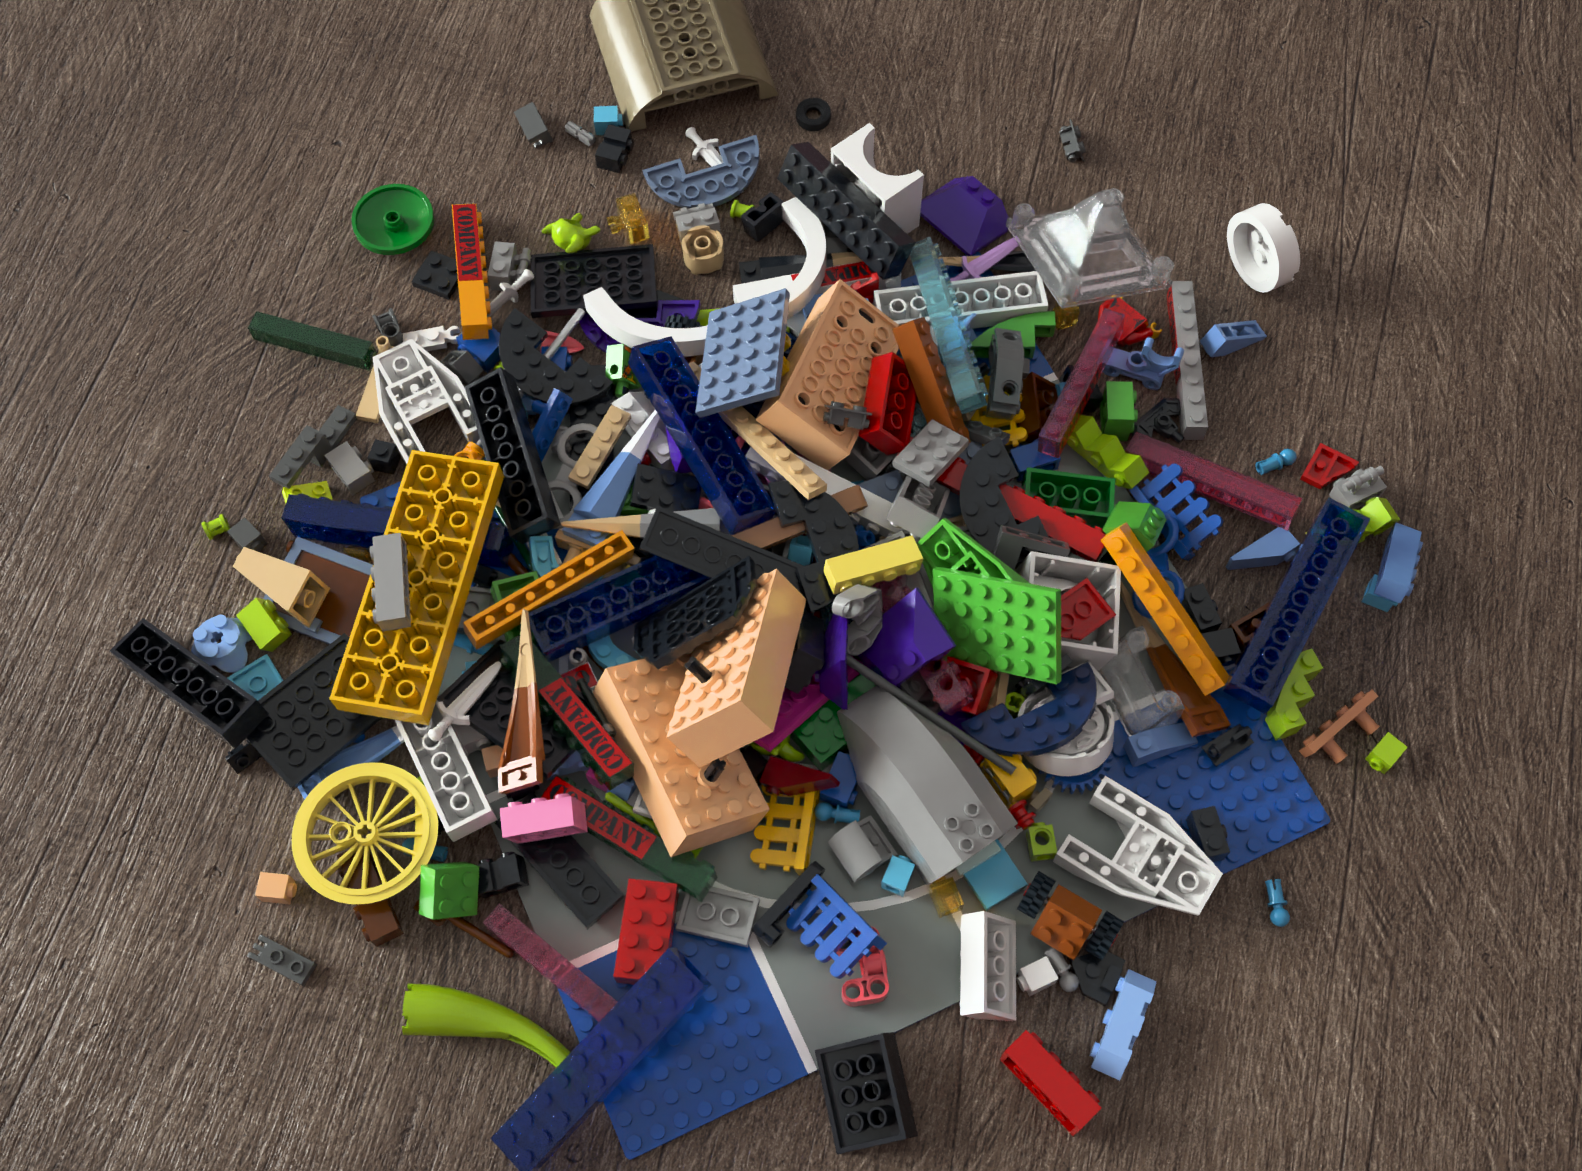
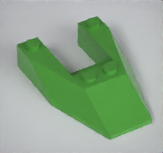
(954, 549)

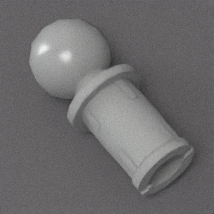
(1068, 981)

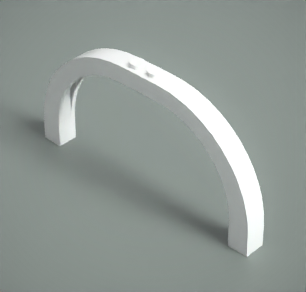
(692, 340)

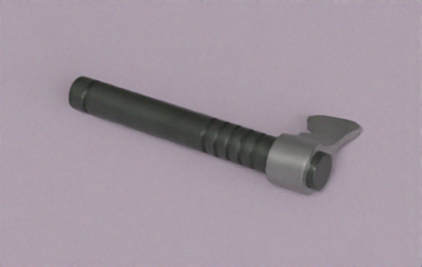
(595, 707)

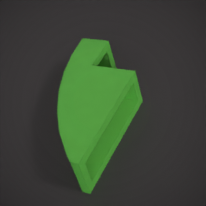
(1031, 326)

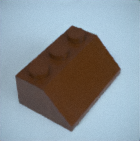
(1037, 403)

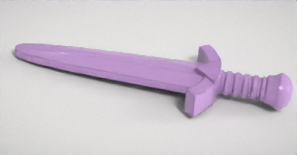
(984, 262)

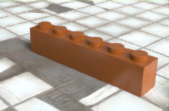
(929, 375)

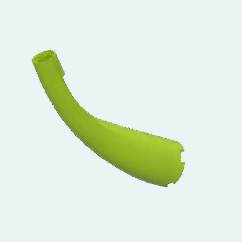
(456, 1013)

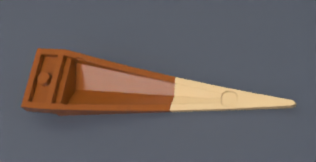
(1201, 712)
(523, 745)

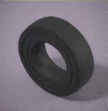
(813, 104)

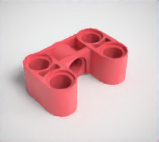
(873, 972)

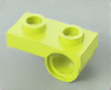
(314, 490)

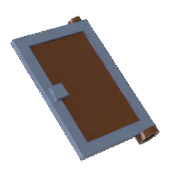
(347, 585)

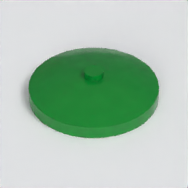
(392, 219)

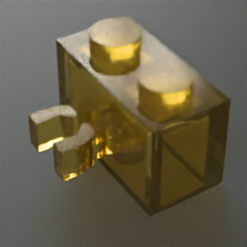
(630, 219)

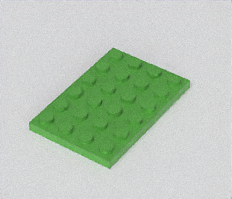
(1001, 623)

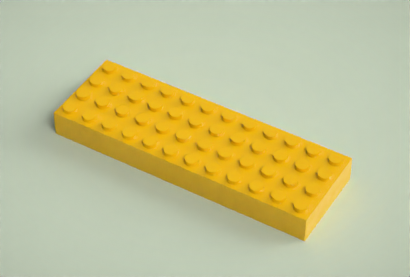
(444, 520)

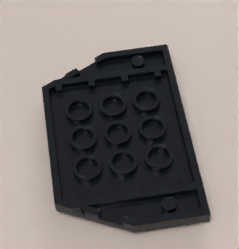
(696, 616)

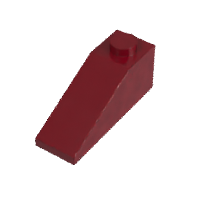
(794, 779)

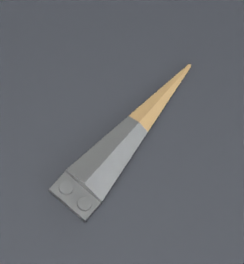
(638, 524)

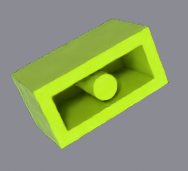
(264, 624)

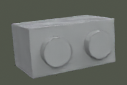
(350, 468)

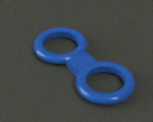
(1160, 559)

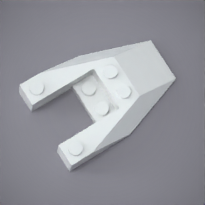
(414, 387)
(1153, 862)

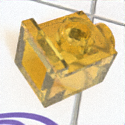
(1065, 316)

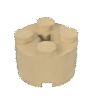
(703, 250)

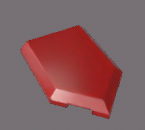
(1083, 611)

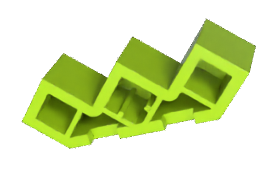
(1106, 453)
(1381, 516)
(1284, 716)

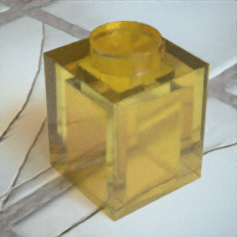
(945, 896)

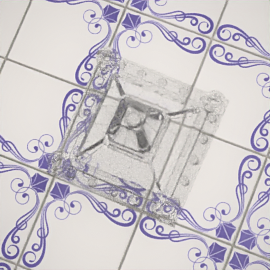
(1089, 251)

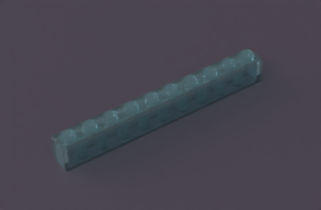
(948, 327)

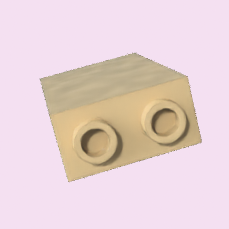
(287, 584)

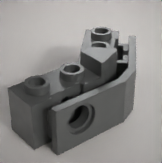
(1006, 373)

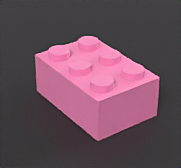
(543, 819)

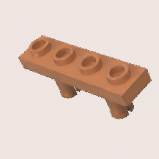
(1325, 738)

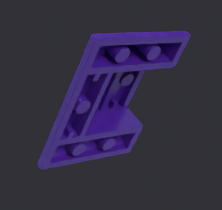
(966, 214)
(907, 640)
(834, 675)

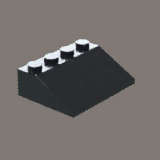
(865, 1093)

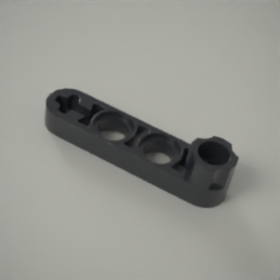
(767, 926)

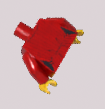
(1135, 324)

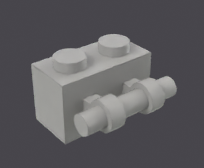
(694, 217)
(505, 262)
(1359, 487)

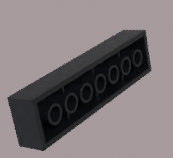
(846, 210)
(510, 442)
(189, 683)

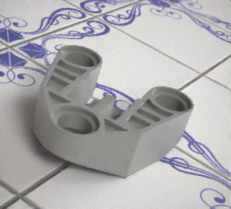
(865, 608)

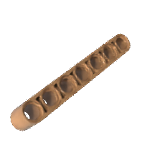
(772, 533)

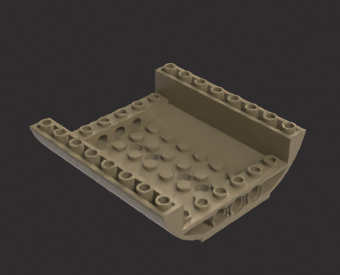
(651, 62)

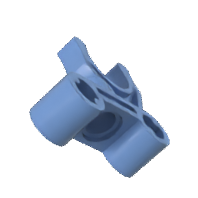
(1150, 366)

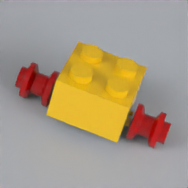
(1012, 788)

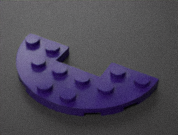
(665, 308)

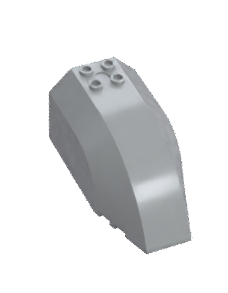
(921, 784)

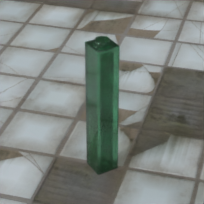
(312, 340)

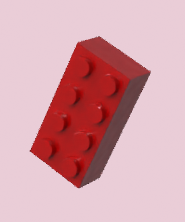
(891, 402)
(645, 927)
(1050, 1082)

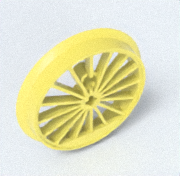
(424, 836)

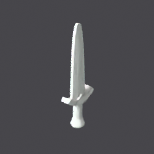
(705, 148)
(509, 292)
(461, 705)

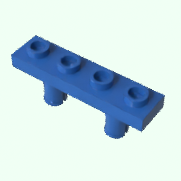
(550, 419)

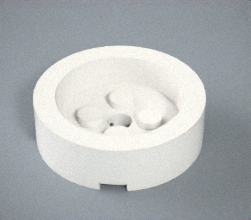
(1263, 247)
(1084, 751)

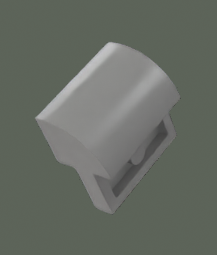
(861, 847)

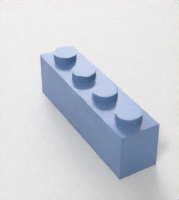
(1398, 563)

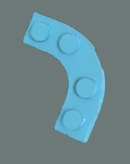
(543, 555)
(607, 654)

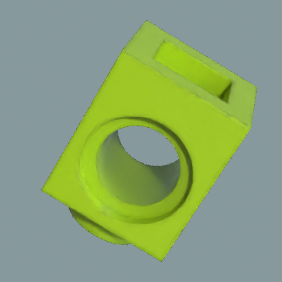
(1385, 753)
(1041, 852)

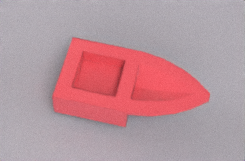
(572, 344)

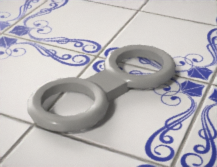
(562, 481)

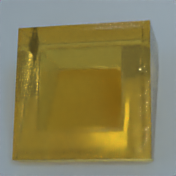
(358, 553)

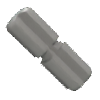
(584, 136)

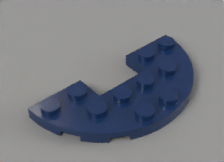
(1044, 727)

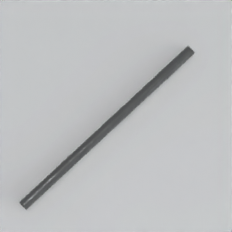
(931, 715)

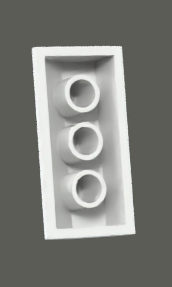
(640, 411)
(988, 967)

